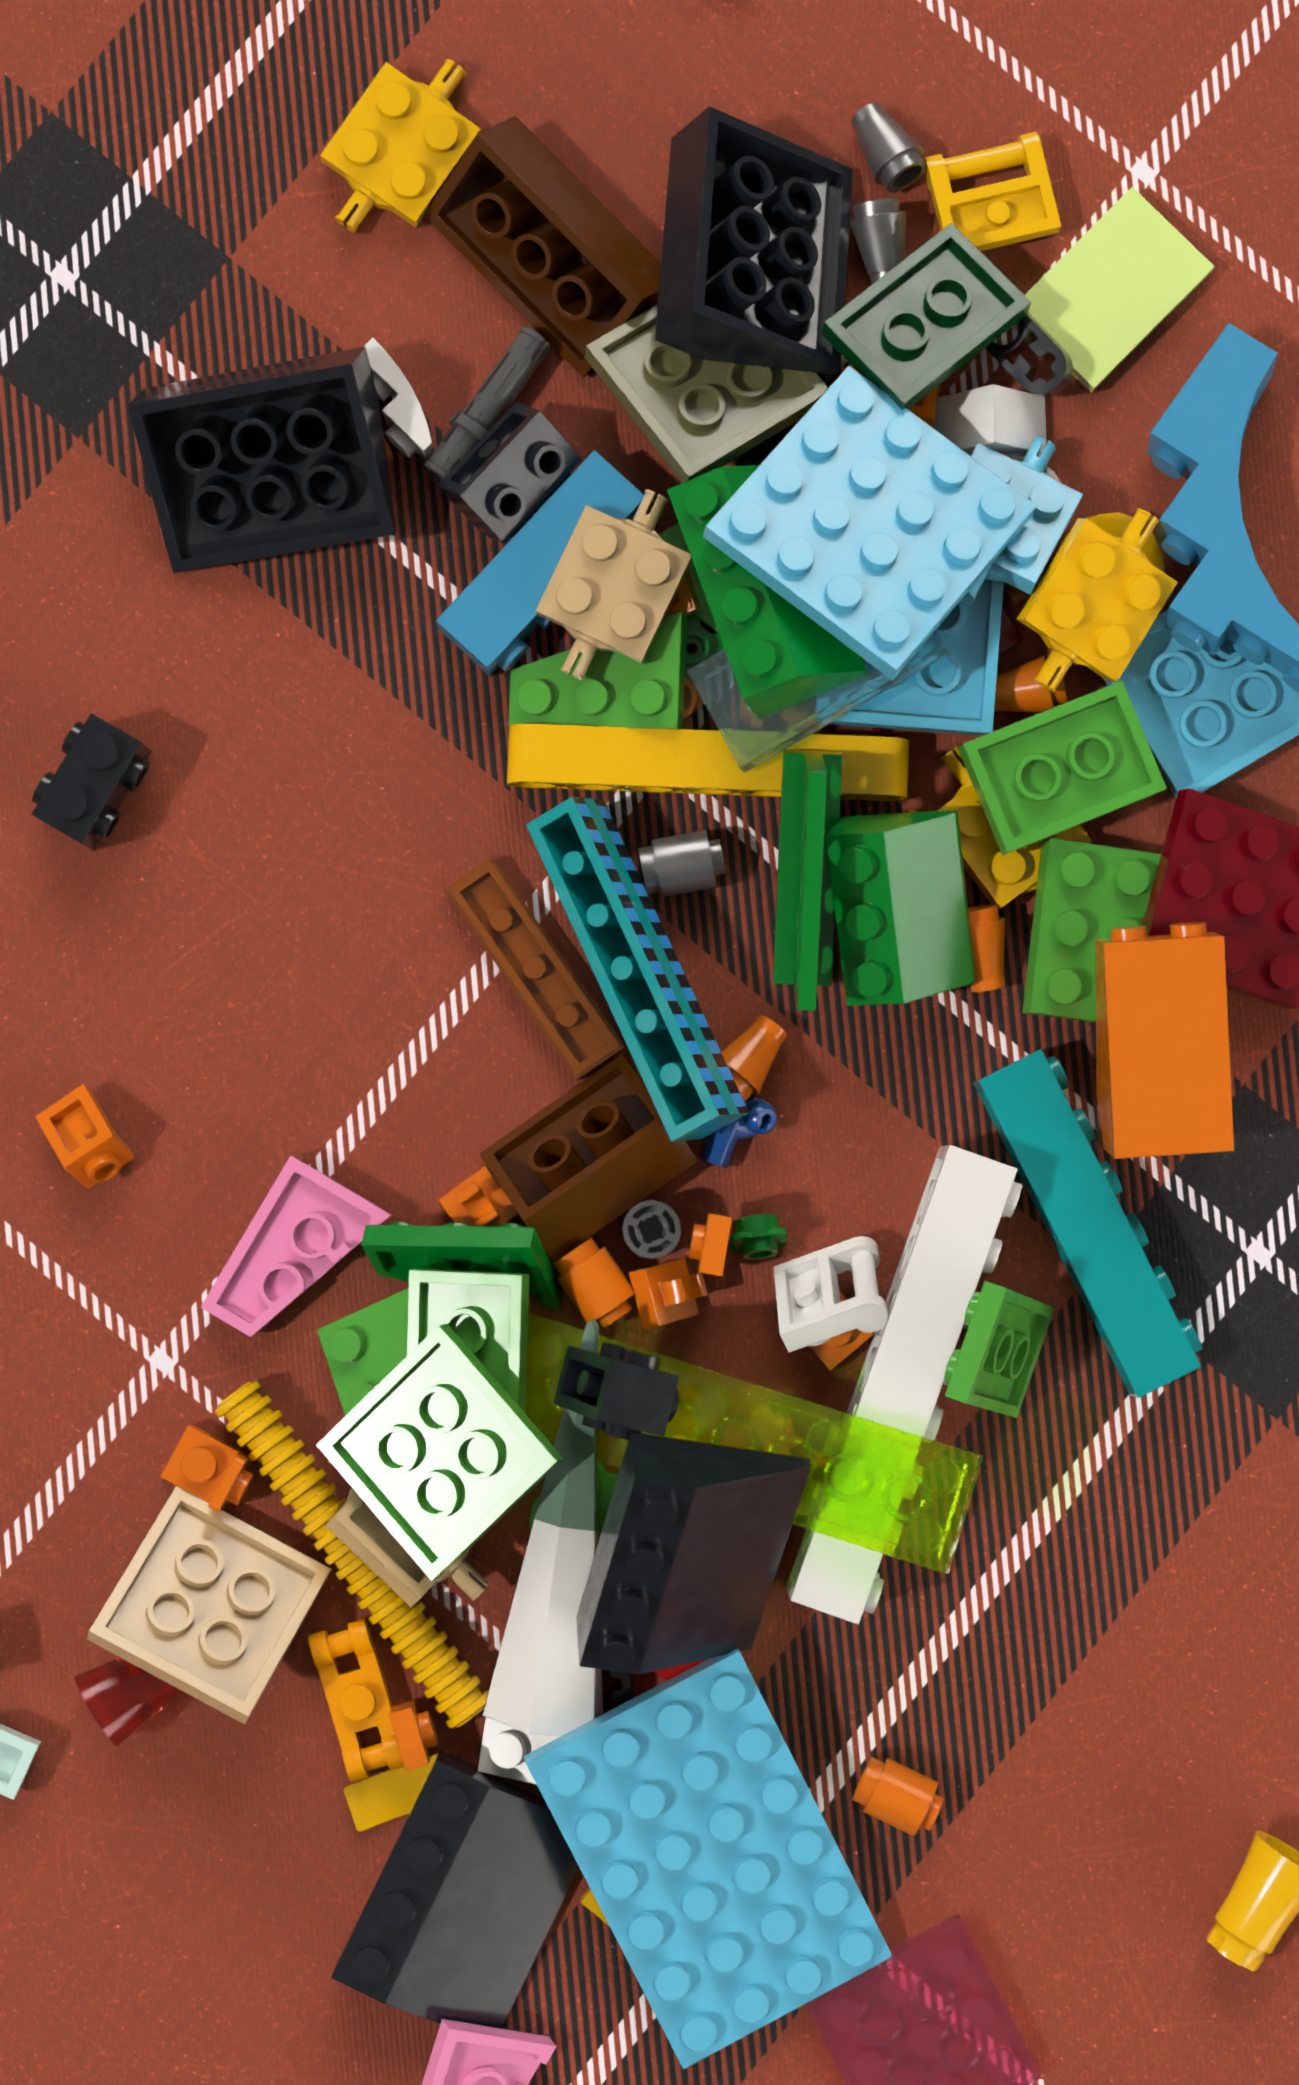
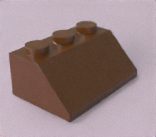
(587, 1158)

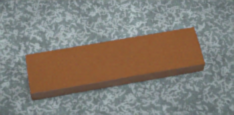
(534, 968)

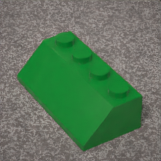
(770, 644)

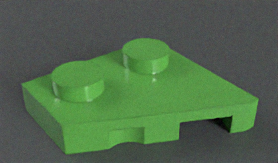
(366, 1347)

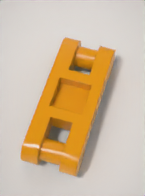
(356, 1698)

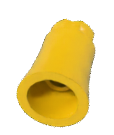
(1259, 1903)

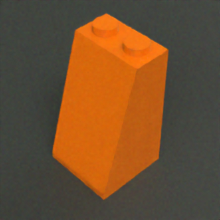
(1162, 1043)

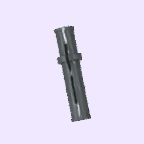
(489, 402)

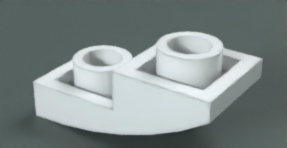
(404, 413)

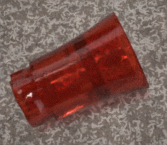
(123, 1697)

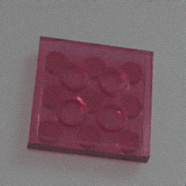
(924, 2018)

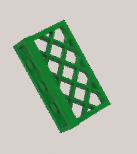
(803, 874)

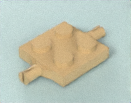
(614, 584)
(384, 1555)

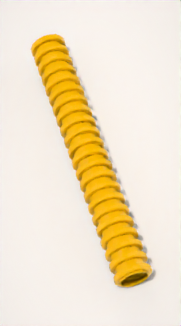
(316, 1505)

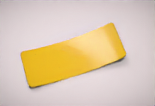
(385, 1795)

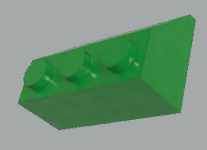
(900, 906)

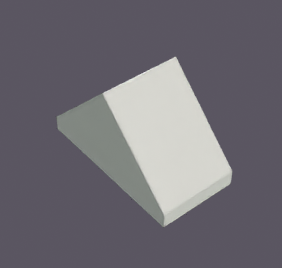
(993, 417)

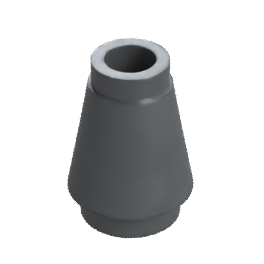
(888, 148)
(880, 235)

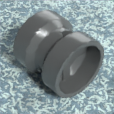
(645, 1232)

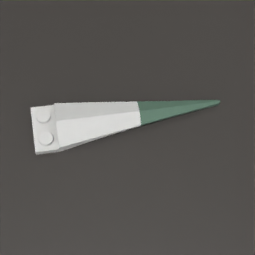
(537, 1678)

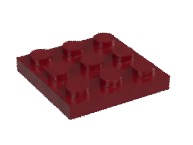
(1241, 880)

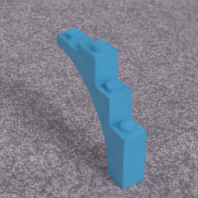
(1204, 522)

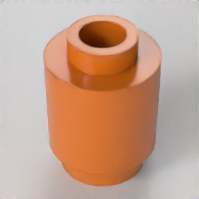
(594, 1283)
(898, 1796)

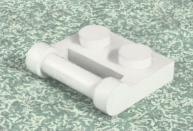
(810, 1294)

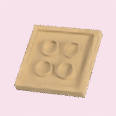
(209, 1605)

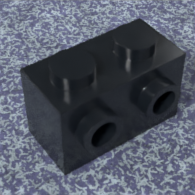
(510, 472)
(91, 781)
(617, 1390)

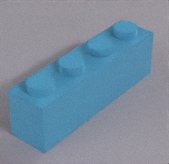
(501, 602)

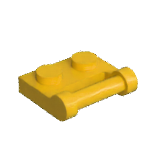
(999, 211)

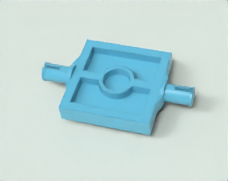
(1033, 546)

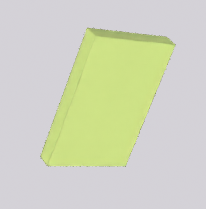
(1116, 287)

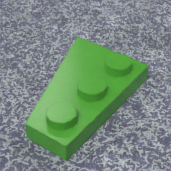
(613, 688)

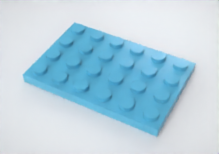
(708, 1856)

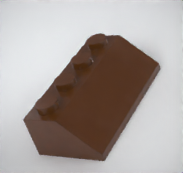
(544, 240)

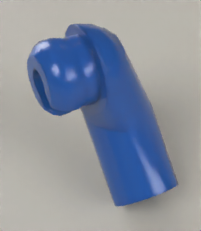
(721, 1143)

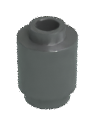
(681, 863)

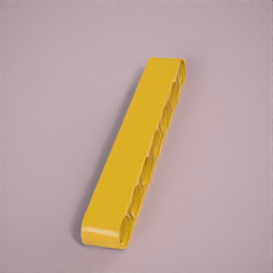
(689, 762)

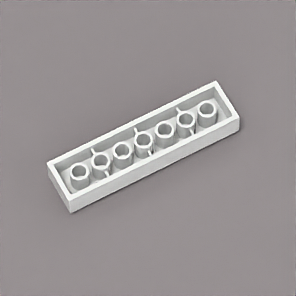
(909, 1355)

